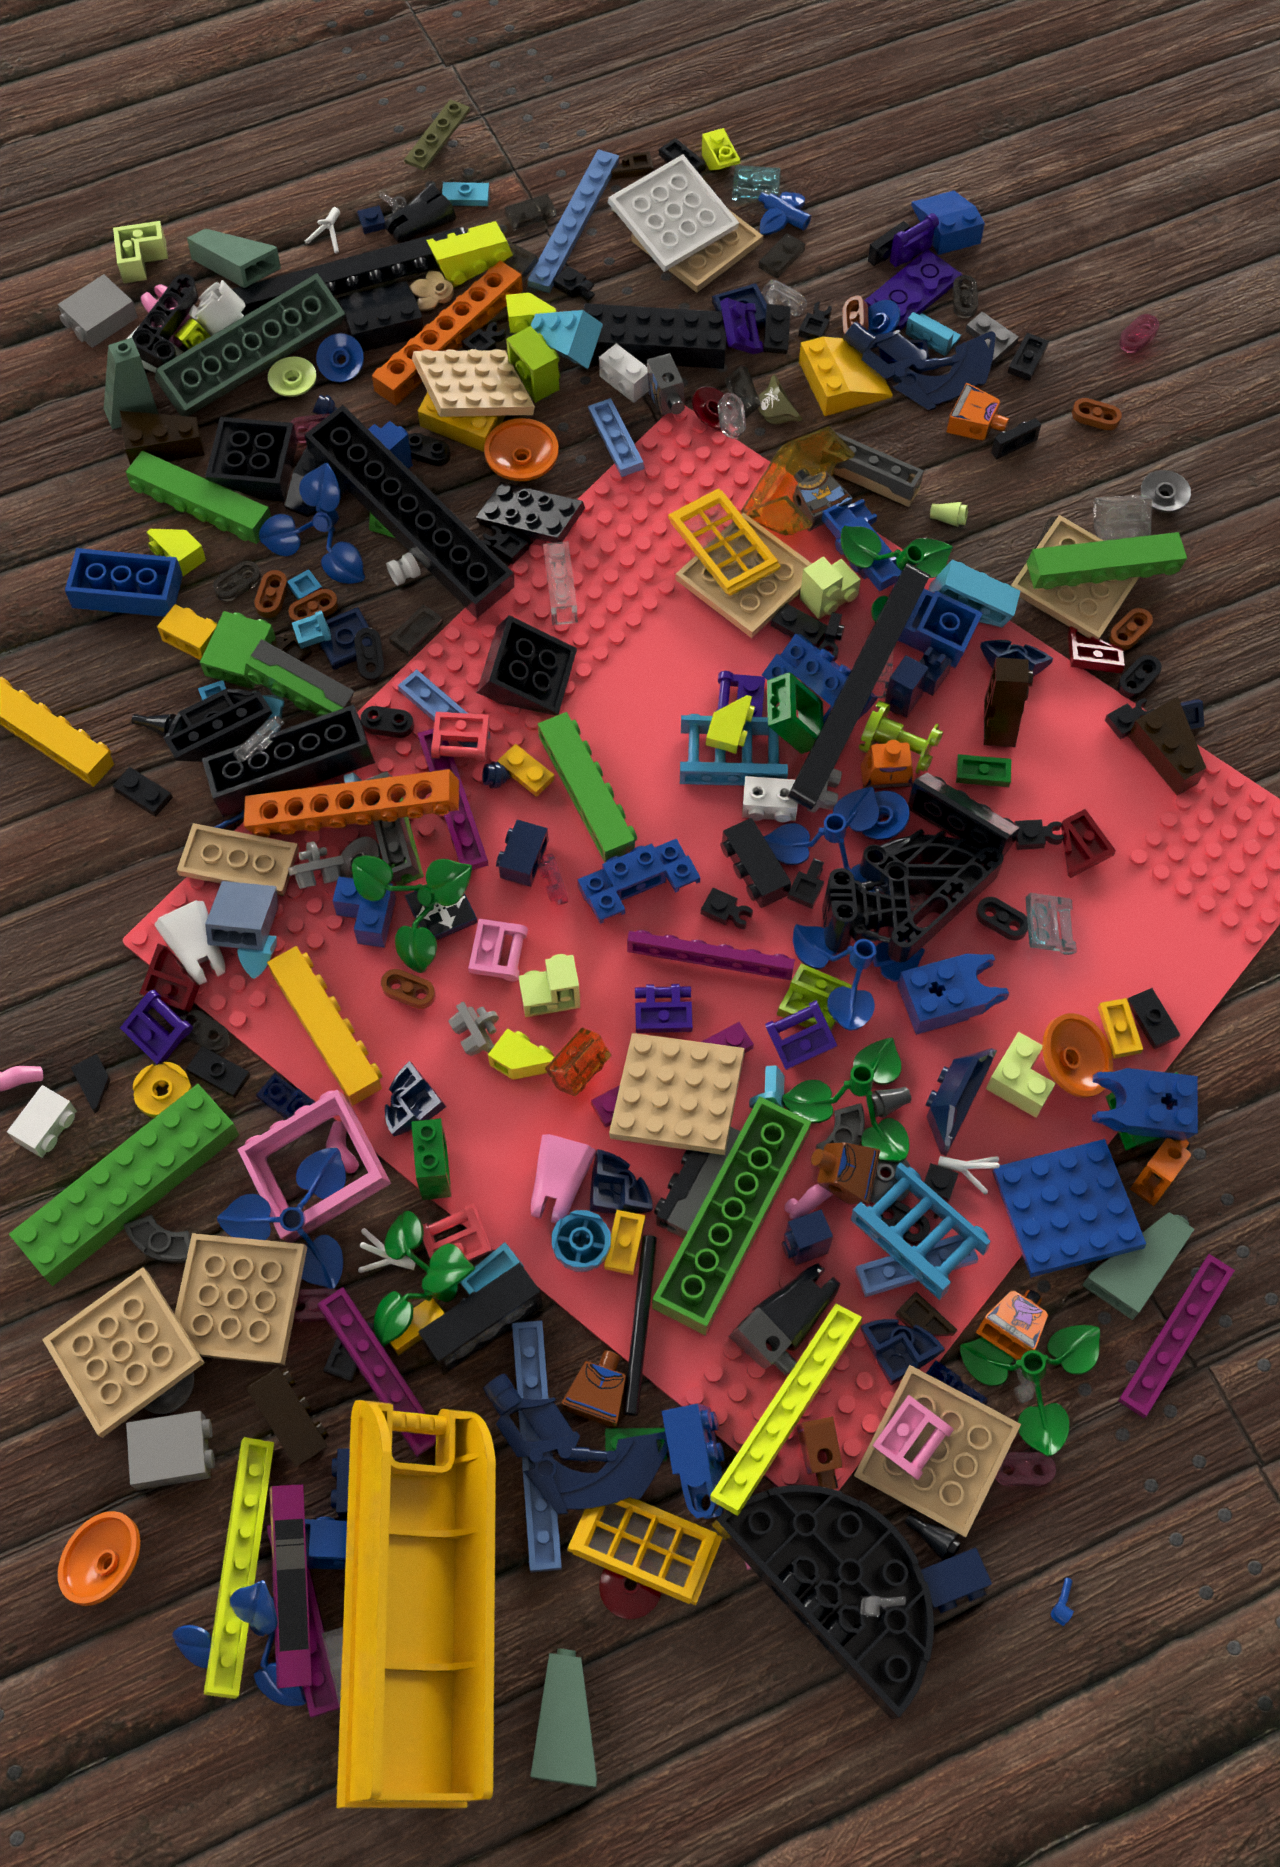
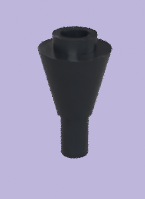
(157, 723)
(940, 1540)

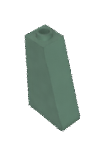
(234, 257)
(126, 383)
(1132, 1277)
(564, 1732)

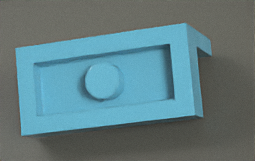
(938, 336)

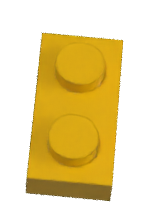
(526, 770)
(1120, 1028)
(625, 1242)

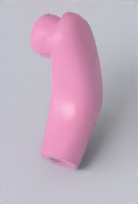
(20, 1075)
(337, 1139)
(809, 1201)

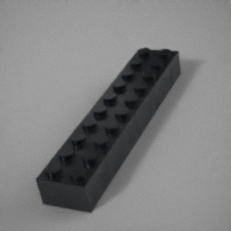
(410, 511)

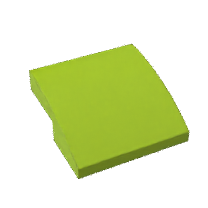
(807, 987)

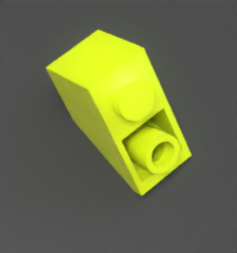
(718, 150)
(522, 310)
(191, 334)
(177, 544)
(728, 724)
(518, 1057)

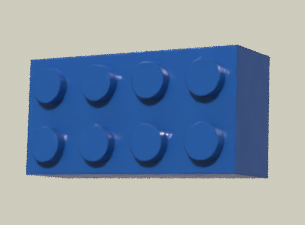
(123, 582)

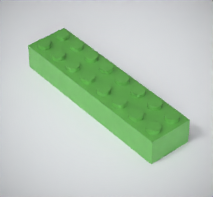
(124, 1184)
(731, 1216)

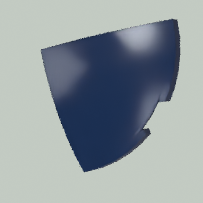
(1003, 649)
(410, 1101)
(616, 1187)
(900, 1346)

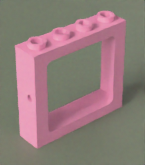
(283, 1132)

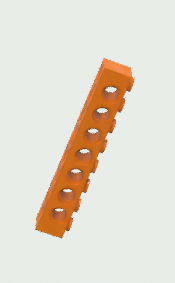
(462, 318)
(338, 797)

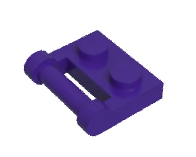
(913, 241)
(736, 327)
(746, 685)
(149, 1033)
(806, 1043)

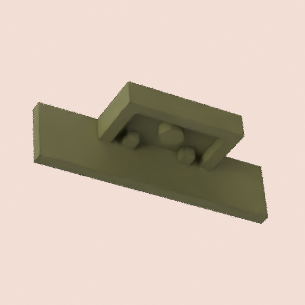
(437, 135)

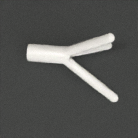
(329, 224)
(962, 1166)
(405, 1262)

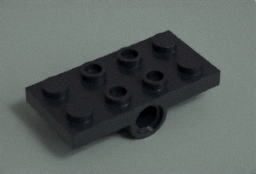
(530, 513)

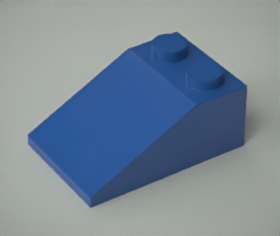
(958, 221)

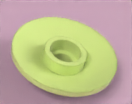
(292, 376)

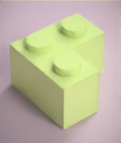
(136, 246)
(828, 586)
(551, 990)
(1017, 1081)

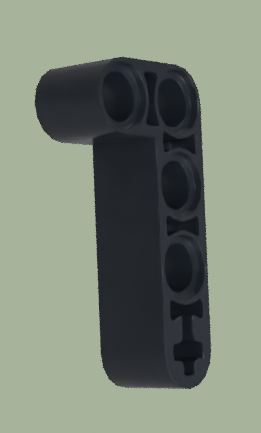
(179, 295)

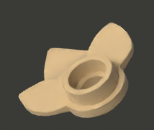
(432, 290)

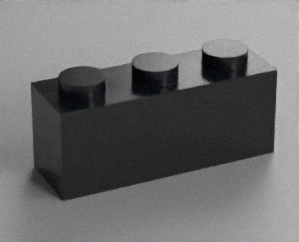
(755, 863)

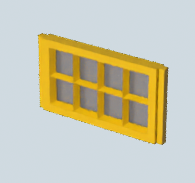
(724, 542)
(647, 1547)

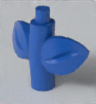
(783, 211)

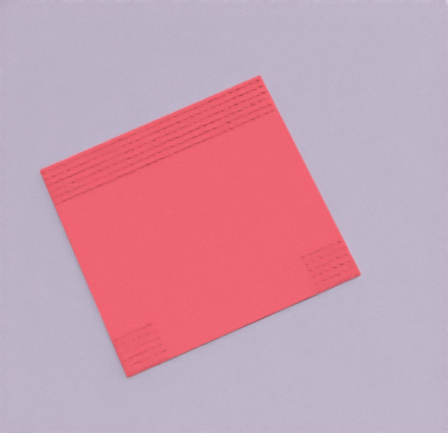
(1168, 912)

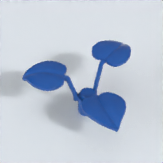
(320, 490)
(855, 810)
(849, 1006)
(249, 1216)
(257, 1608)

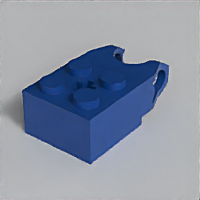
(940, 624)
(957, 991)
(1150, 1103)
(695, 1454)

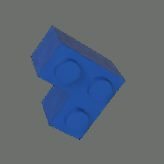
(395, 440)
(371, 917)

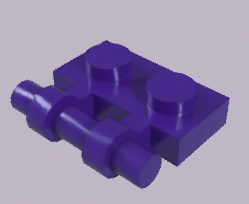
(663, 1016)

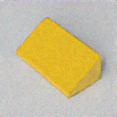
(422, 1316)

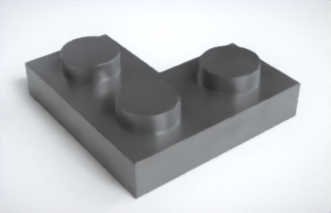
(1004, 339)

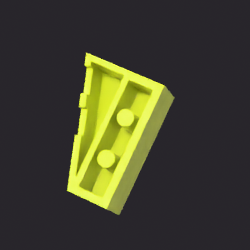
(470, 253)

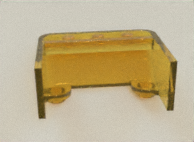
(772, 498)

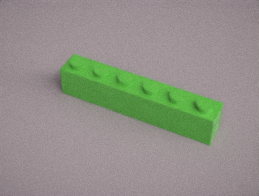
(197, 496)
(1106, 560)
(586, 787)

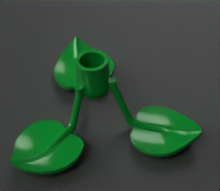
(863, 545)
(445, 885)
(872, 1064)
(446, 1270)
(1042, 1426)

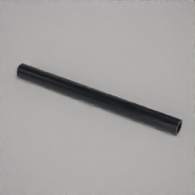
(640, 1326)

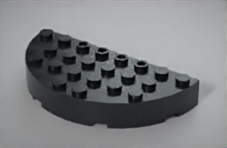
(821, 1560)

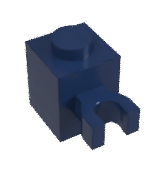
(938, 669)

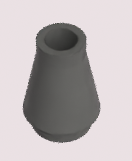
(889, 1100)

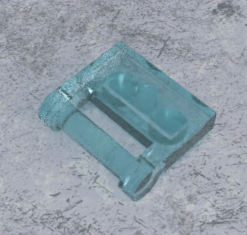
(753, 180)
(1044, 923)

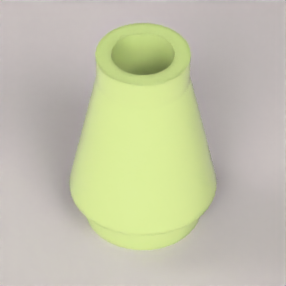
(950, 513)

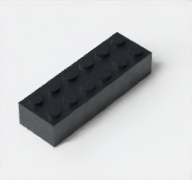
(690, 336)
(291, 761)

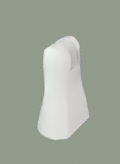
(186, 936)

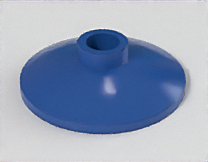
(883, 317)
(332, 349)
(896, 809)

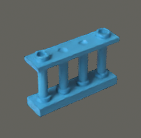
(729, 773)
(914, 1258)

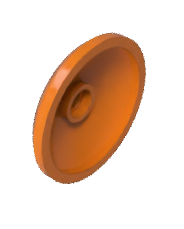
(521, 449)
(1075, 1052)
(99, 1558)

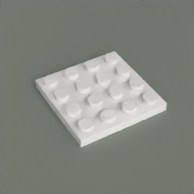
(673, 212)

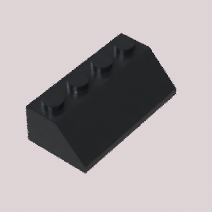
(960, 815)

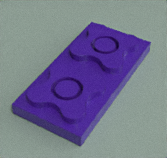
(917, 286)

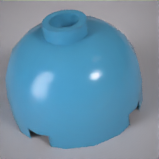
(581, 1241)

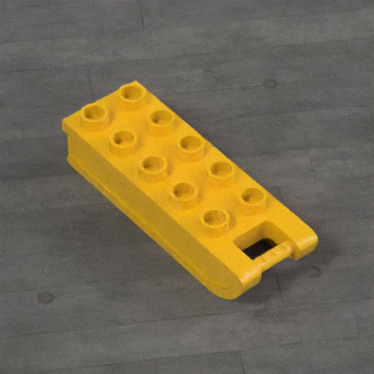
(418, 1615)

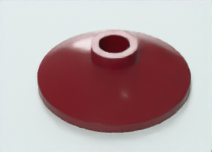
(706, 406)
(623, 1602)

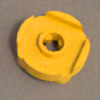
(159, 1075)

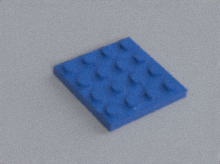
(1068, 1208)

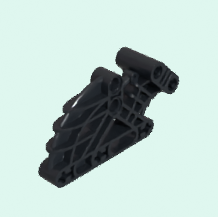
(957, 874)

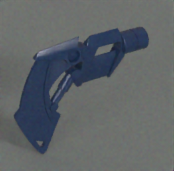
(969, 364)
(624, 1476)

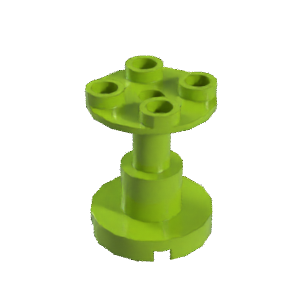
(882, 729)

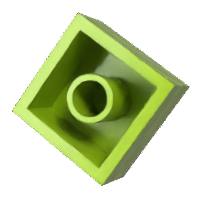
(534, 363)

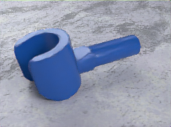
(1061, 1612)

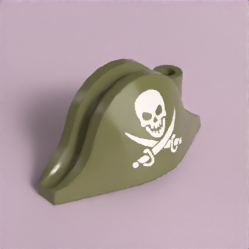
(775, 404)

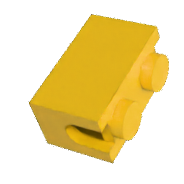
(186, 631)

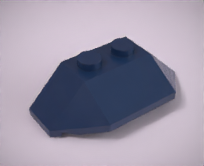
(956, 1095)

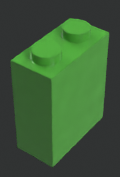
(232, 646)

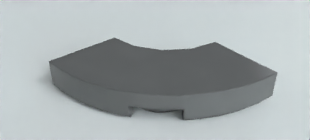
(848, 1126)
(158, 1242)

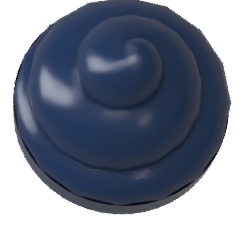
(324, 405)
(495, 775)

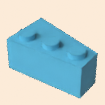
(569, 334)
(978, 591)

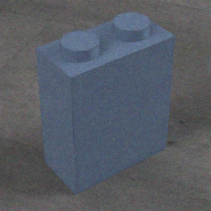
(241, 915)

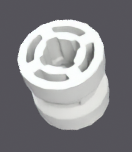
(403, 569)

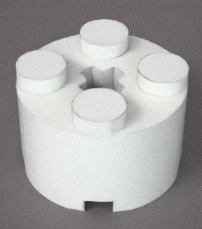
(217, 308)

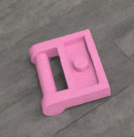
(488, 949)
(905, 1429)

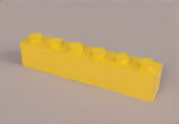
(53, 735)
(325, 1026)

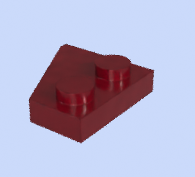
(1094, 653)
(1084, 843)
(170, 980)

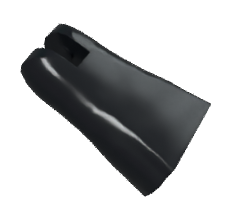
(421, 214)
(800, 1304)

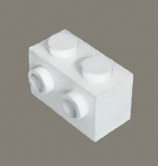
(624, 372)
(768, 799)
(42, 1121)

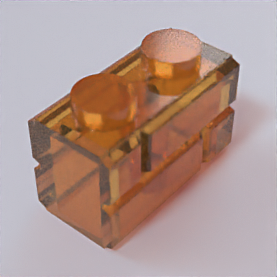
(578, 1062)

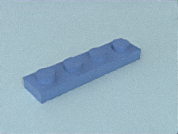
(616, 437)
(430, 698)
(889, 1274)

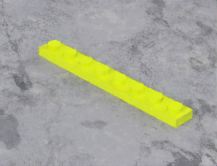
(785, 1410)
(239, 1567)

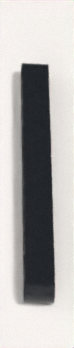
(351, 272)
(858, 686)

